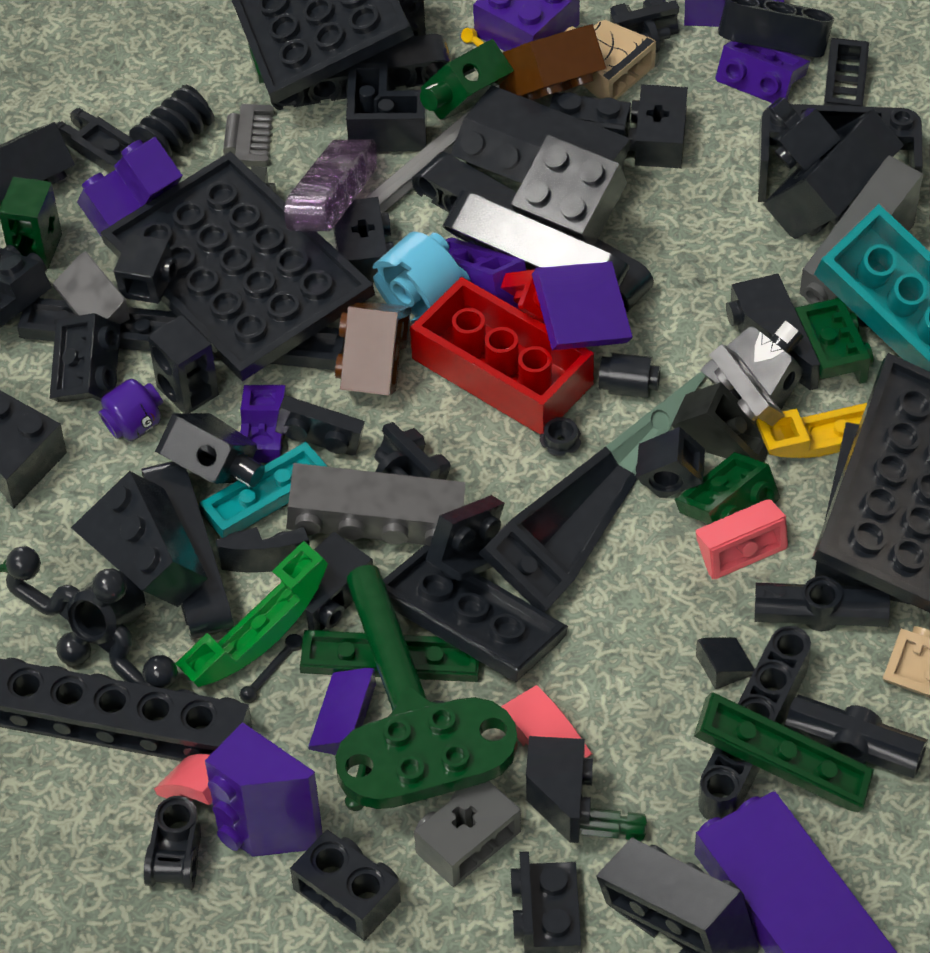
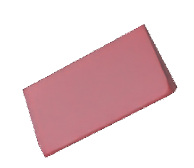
(742, 538)

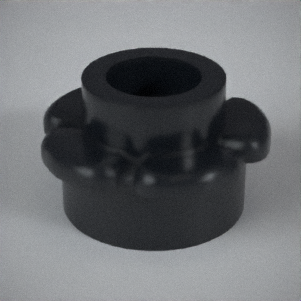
(558, 428)

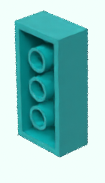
(885, 282)

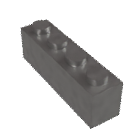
(369, 503)

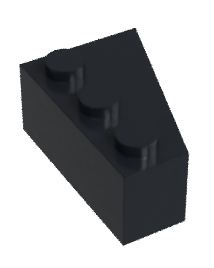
(28, 447)

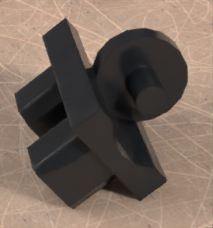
(654, 20)
(404, 455)

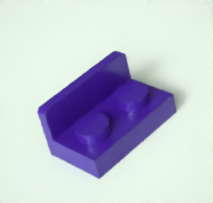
(760, 70)

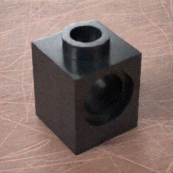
(670, 463)

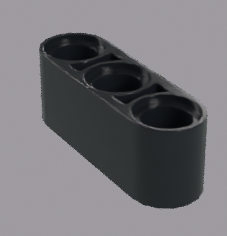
(776, 26)

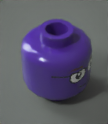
(131, 409)

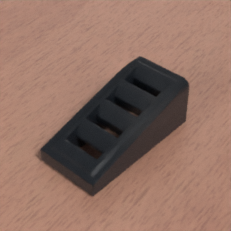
(847, 51)

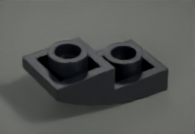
(250, 554)

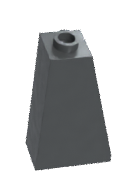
(895, 189)

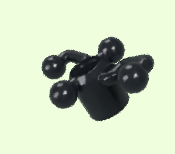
(96, 616)

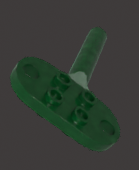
(423, 743)

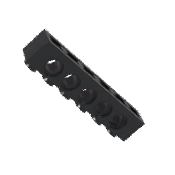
(124, 730)

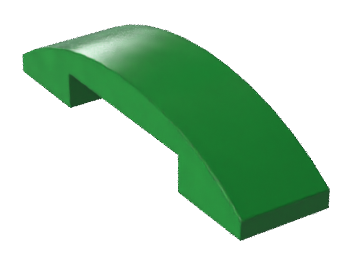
(263, 625)

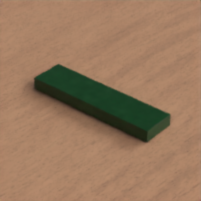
(343, 651)
(784, 752)

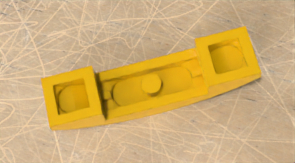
(808, 435)

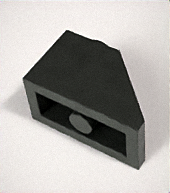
(719, 423)

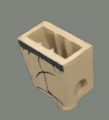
(626, 57)

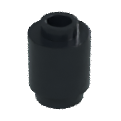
(629, 375)

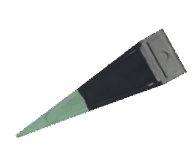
(555, 534)

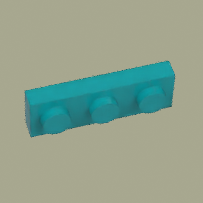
(242, 506)

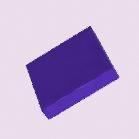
(582, 305)

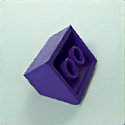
(262, 796)

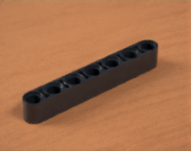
(447, 176)

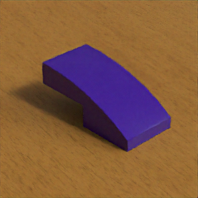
(259, 419)

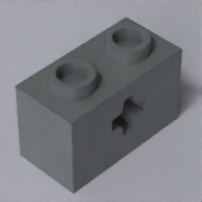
(467, 831)

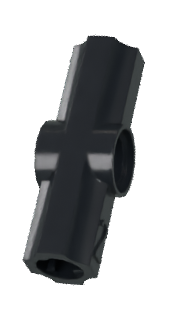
(841, 604)
(857, 734)

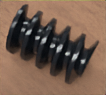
(175, 120)

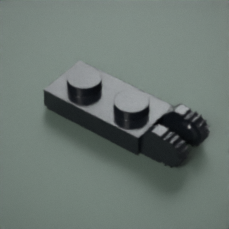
(95, 140)

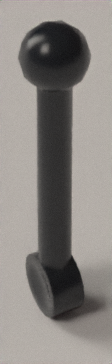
(292, 643)

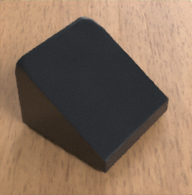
(723, 660)

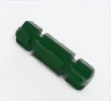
(611, 824)

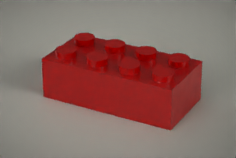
(500, 355)

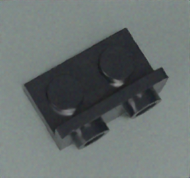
(84, 358)
(463, 535)
(549, 906)

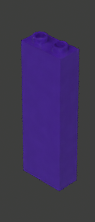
(786, 881)

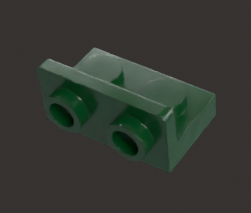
(836, 339)
(729, 489)

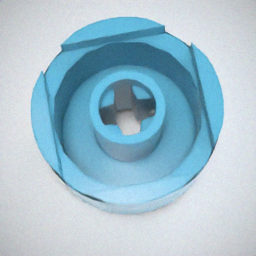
(417, 272)

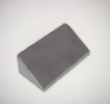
(90, 290)

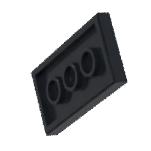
(474, 616)

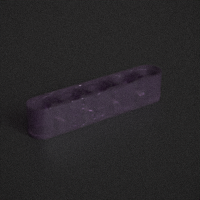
(330, 185)

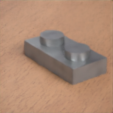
(735, 374)

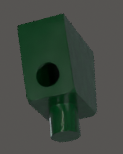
(452, 92)

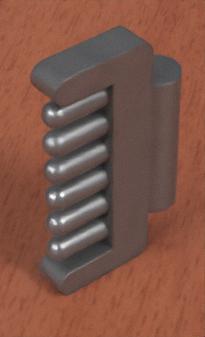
(249, 134)

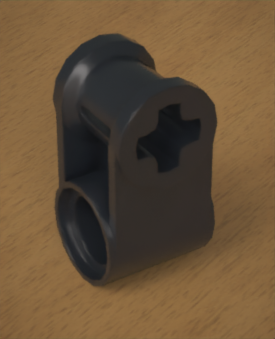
(173, 852)

